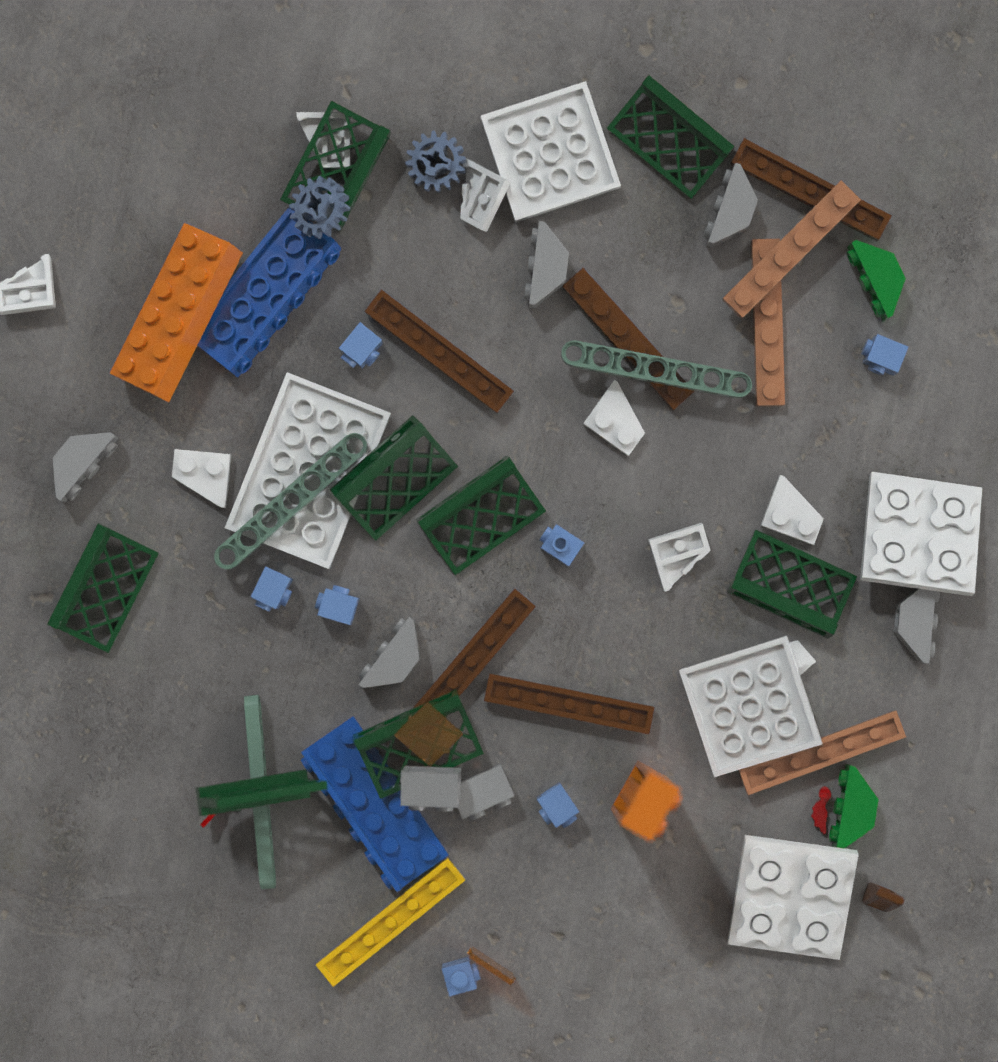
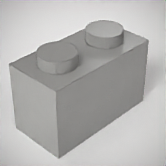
(430, 788)
(484, 791)

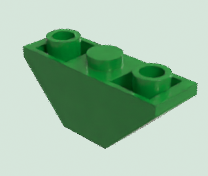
(879, 276)
(854, 809)

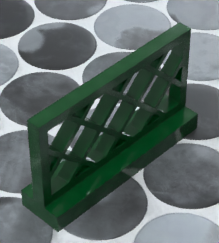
(684, 116)
(360, 170)
(383, 458)
(466, 495)
(80, 577)
(782, 606)
(385, 731)
(256, 792)

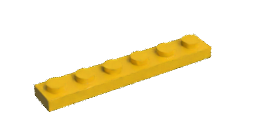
(390, 922)

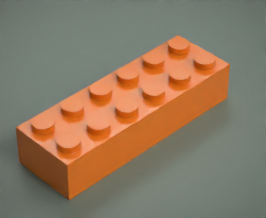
(176, 312)
(646, 801)

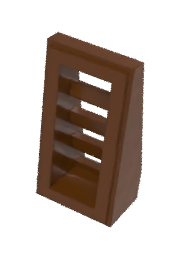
(881, 898)

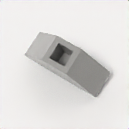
(733, 209)
(547, 265)
(79, 460)
(915, 621)
(395, 658)

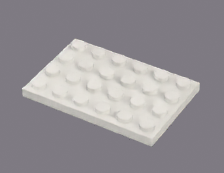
(299, 431)

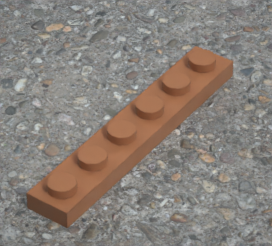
(791, 249)
(768, 336)
(835, 748)

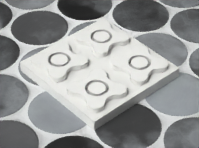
(551, 151)
(921, 534)
(750, 706)
(792, 897)

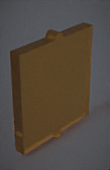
(428, 734)
(491, 965)

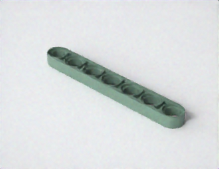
(670, 367)
(277, 506)
(262, 815)

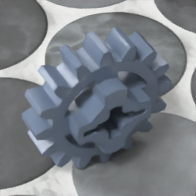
(439, 150)
(319, 207)

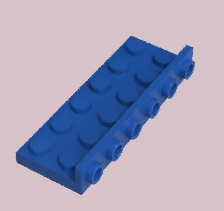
(265, 293)
(392, 833)

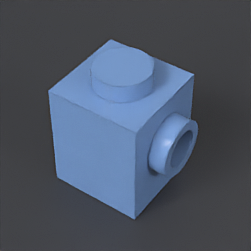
(360, 347)
(883, 355)
(560, 544)
(272, 589)
(337, 605)
(557, 806)
(460, 975)

